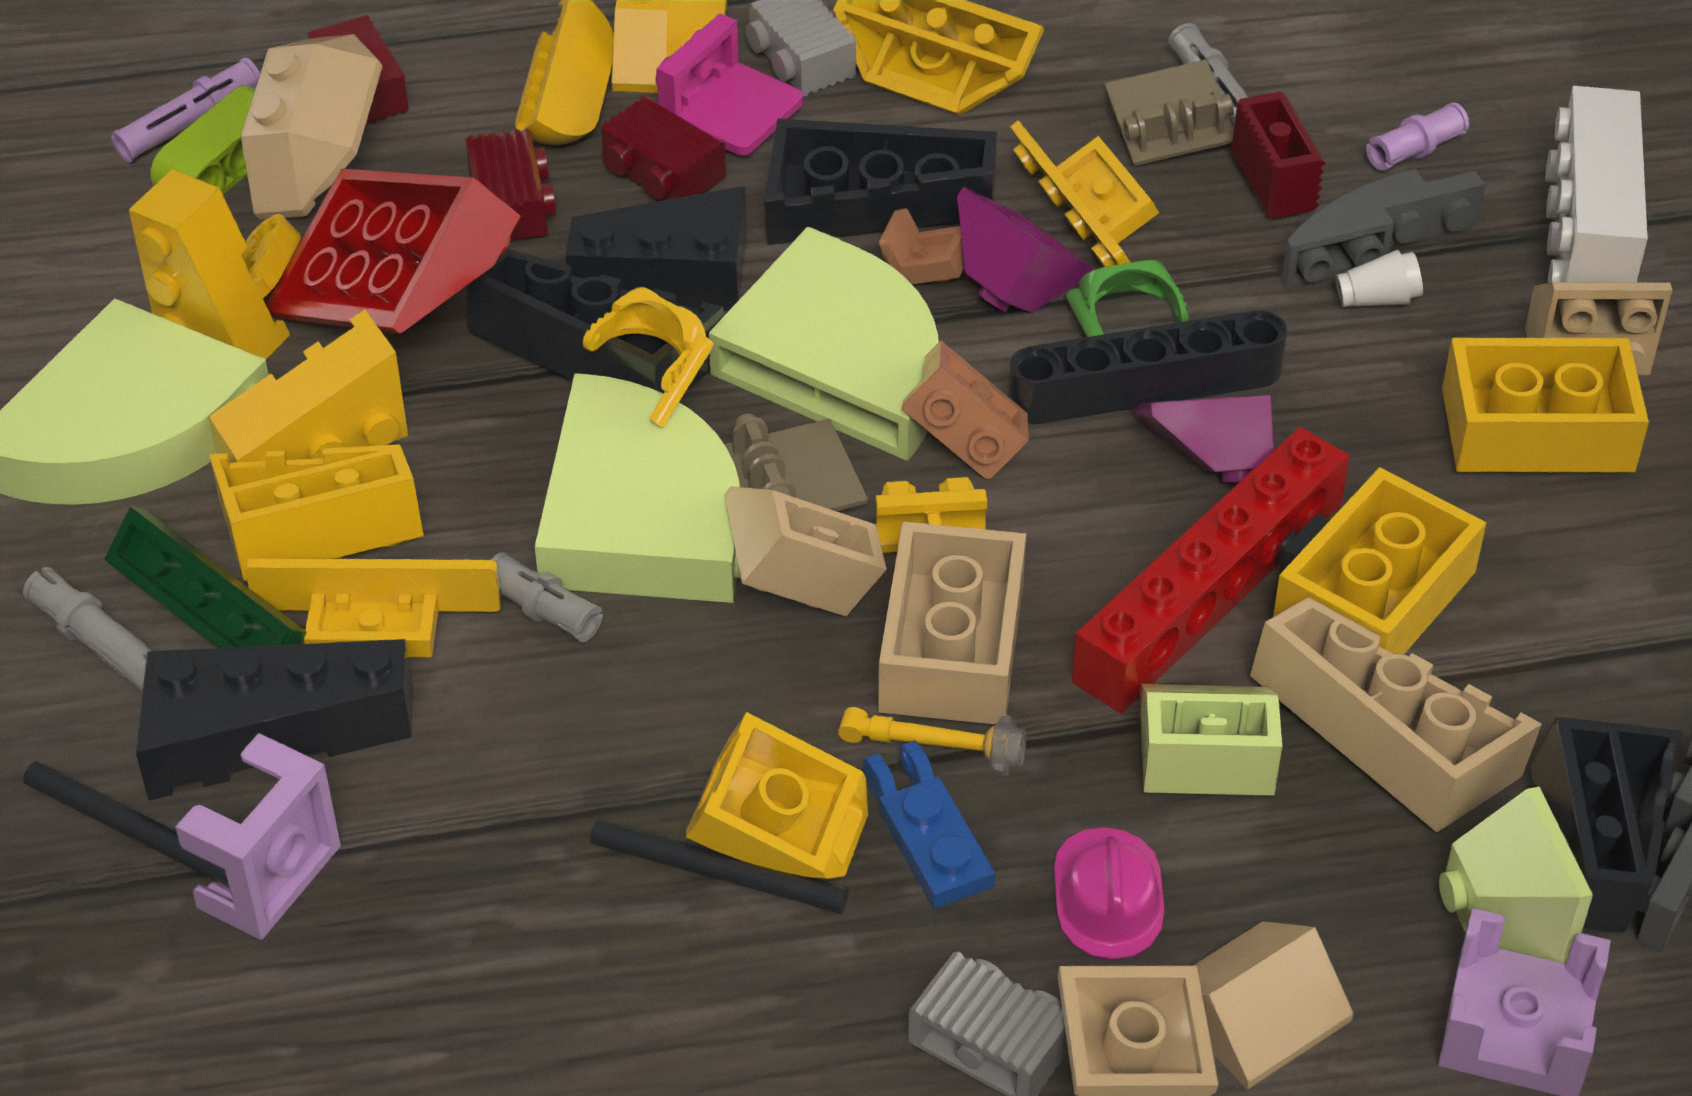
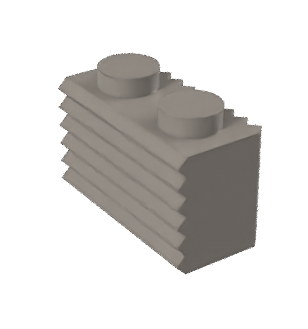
(802, 42)
(989, 1026)

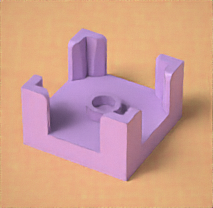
(273, 849)
(1522, 1013)

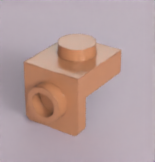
(922, 255)

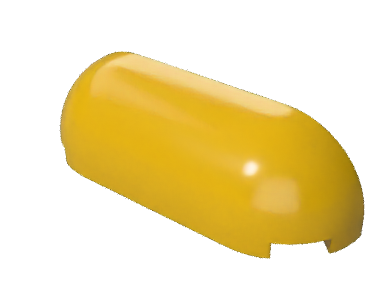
(568, 76)

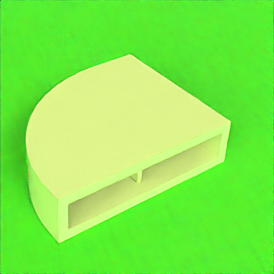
(831, 341)
(120, 410)
(637, 501)

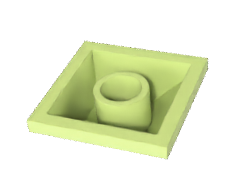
(1522, 870)

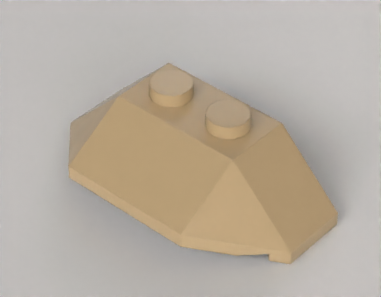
(306, 121)

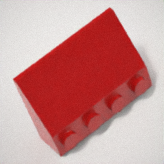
(392, 248)

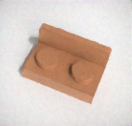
(967, 412)

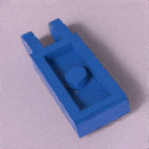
(929, 829)

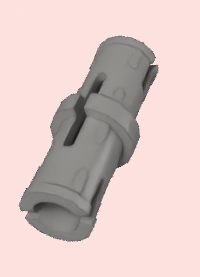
(546, 599)

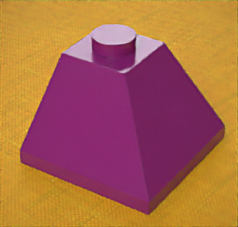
(1013, 255)
(1215, 432)

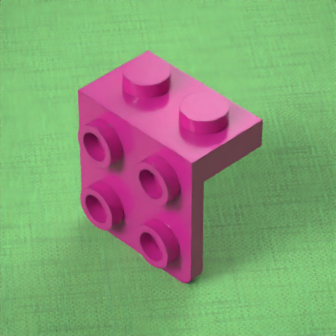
(719, 93)

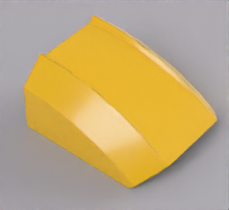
(781, 804)

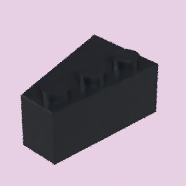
(669, 245)
(1609, 801)

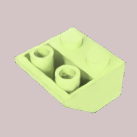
(1210, 739)

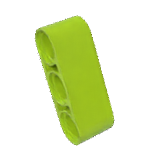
(210, 145)

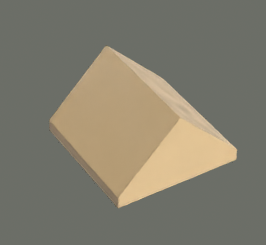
(1270, 999)
(1137, 1031)

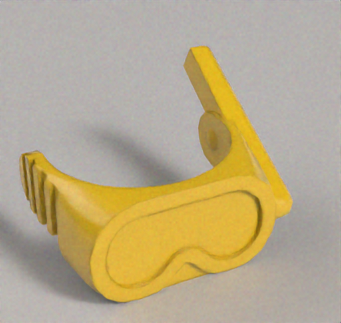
(647, 313)

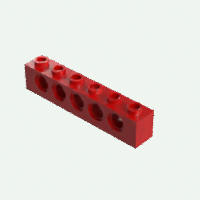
(1206, 570)

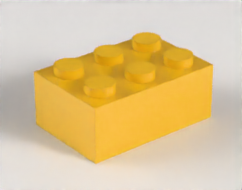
(1544, 405)
(1387, 560)

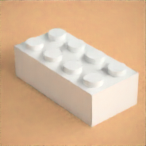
(1597, 188)

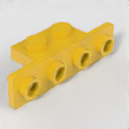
(1096, 188)
(376, 596)

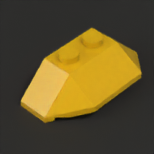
(651, 32)
(939, 49)

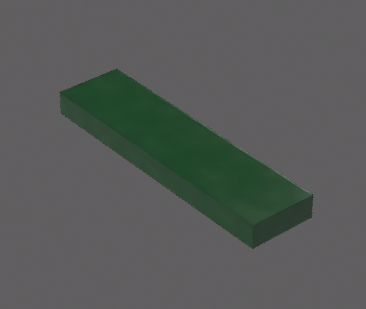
(196, 586)

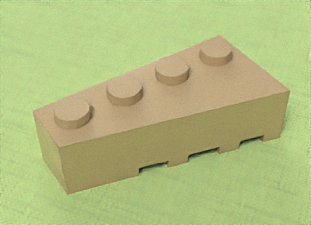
(1390, 716)

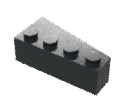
(858, 174)
(545, 312)

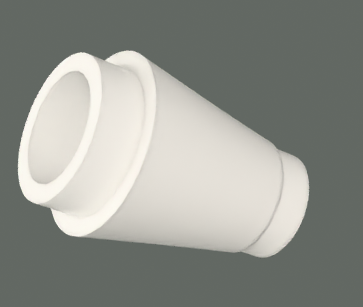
(1381, 282)

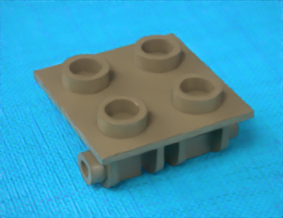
(1171, 112)
(796, 462)

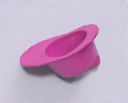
(1108, 893)

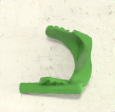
(1140, 276)

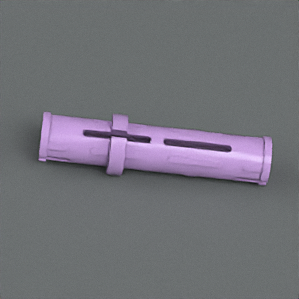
(182, 111)

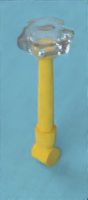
(1002, 744)

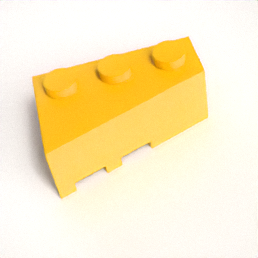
(197, 268)
(331, 400)
(317, 505)

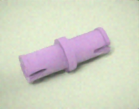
(1417, 136)

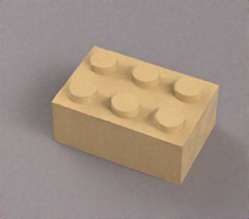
(952, 623)

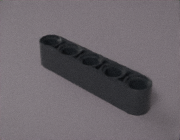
(1148, 366)

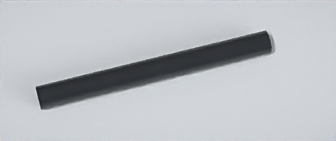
(117, 817)
(718, 866)

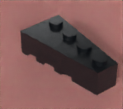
(310, 697)

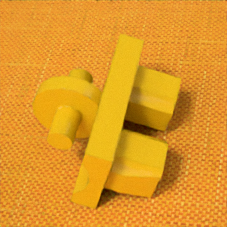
(953, 505)

